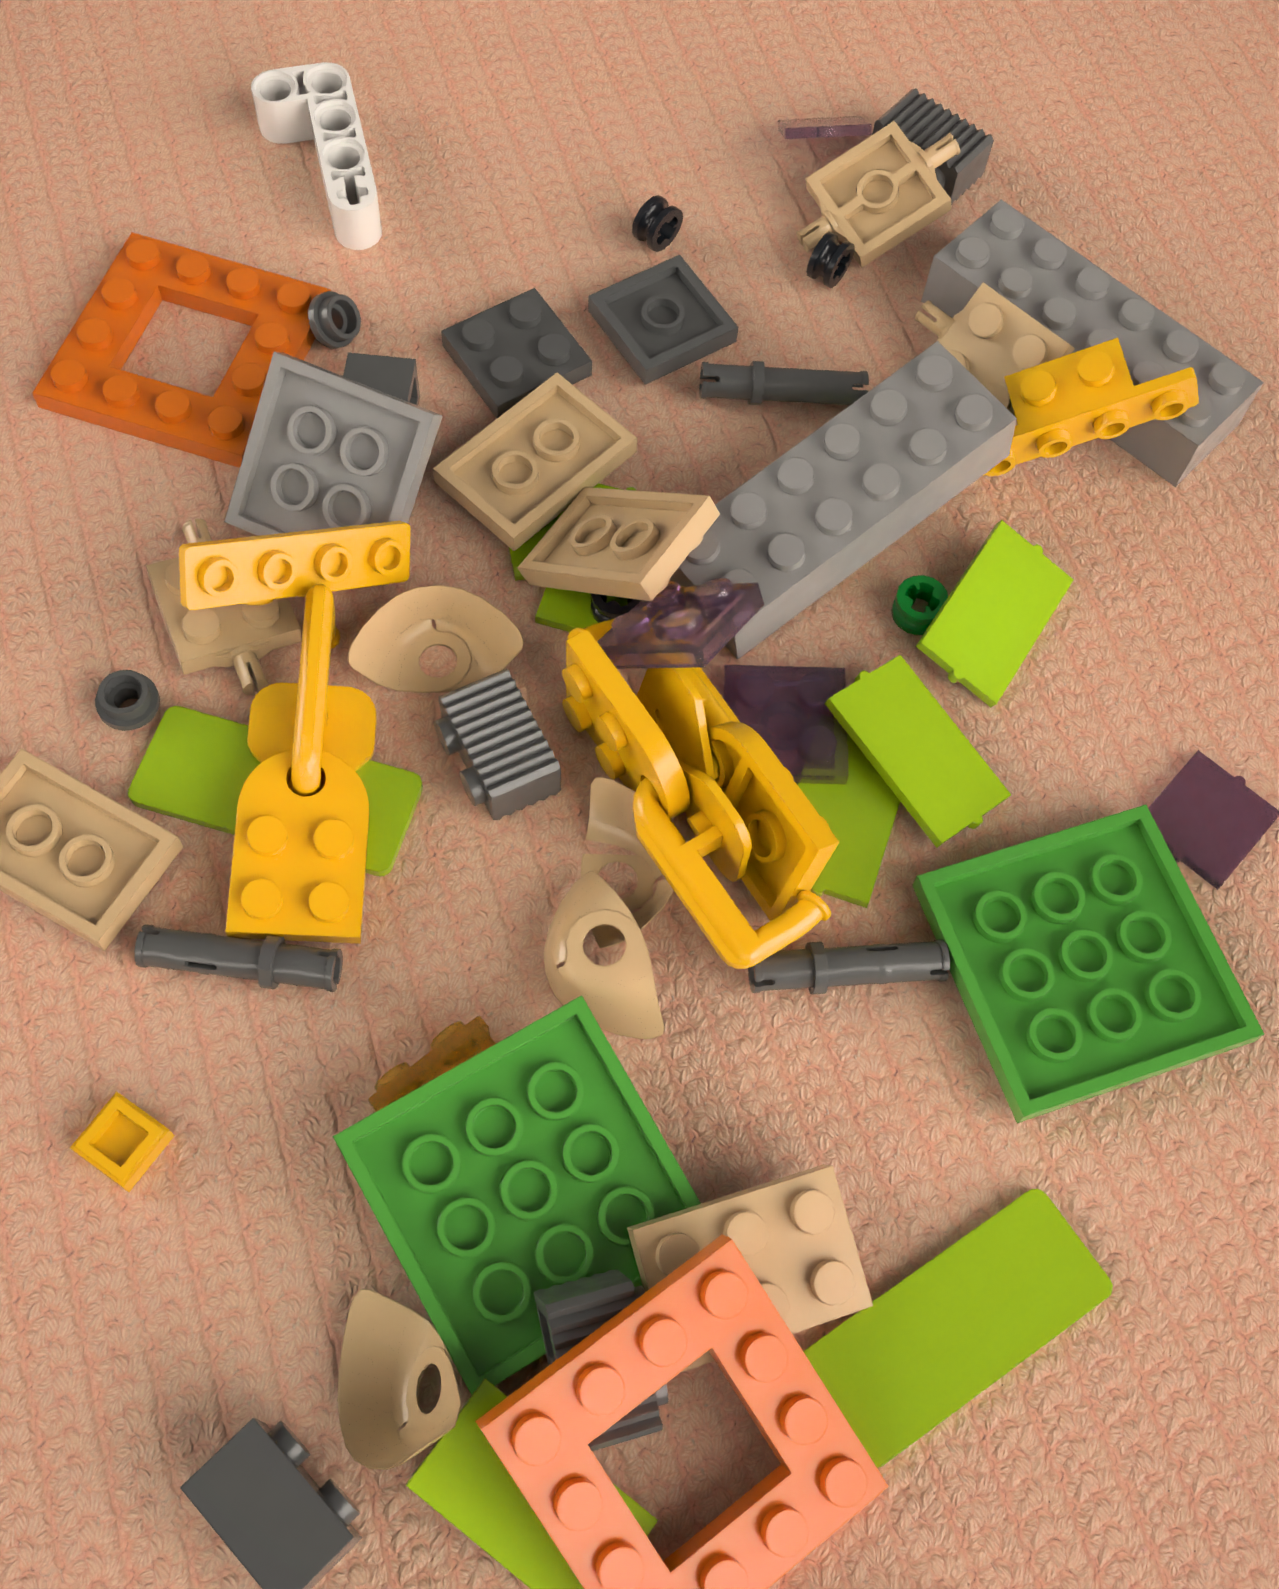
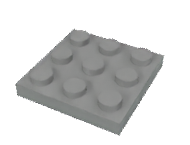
(328, 453)

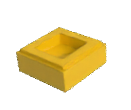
(122, 1141)

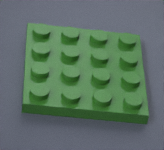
(1085, 962)
(514, 1183)

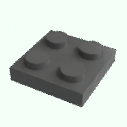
(662, 319)
(514, 350)

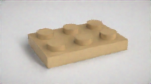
(535, 460)
(619, 542)
(76, 850)
(787, 1232)

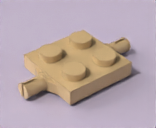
(879, 193)
(994, 339)
(222, 634)

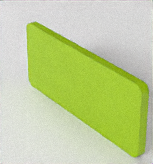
(203, 760)
(958, 1324)

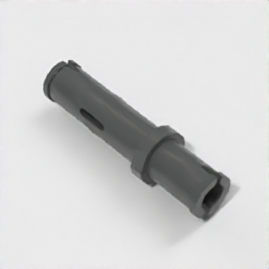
(781, 384)
(265, 961)
(850, 965)

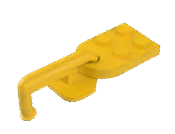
(665, 787)
(304, 805)
(785, 829)

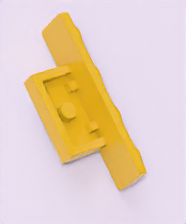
(1087, 399)
(290, 563)

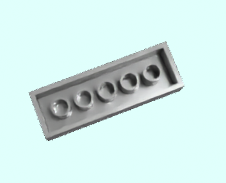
(1089, 309)
(852, 489)

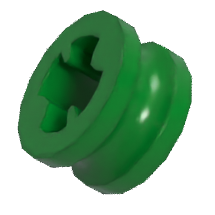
(921, 588)

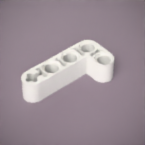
(321, 106)

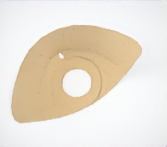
(401, 630)
(613, 823)
(617, 994)
(380, 1378)

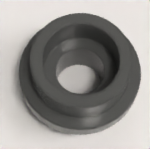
(334, 319)
(123, 686)

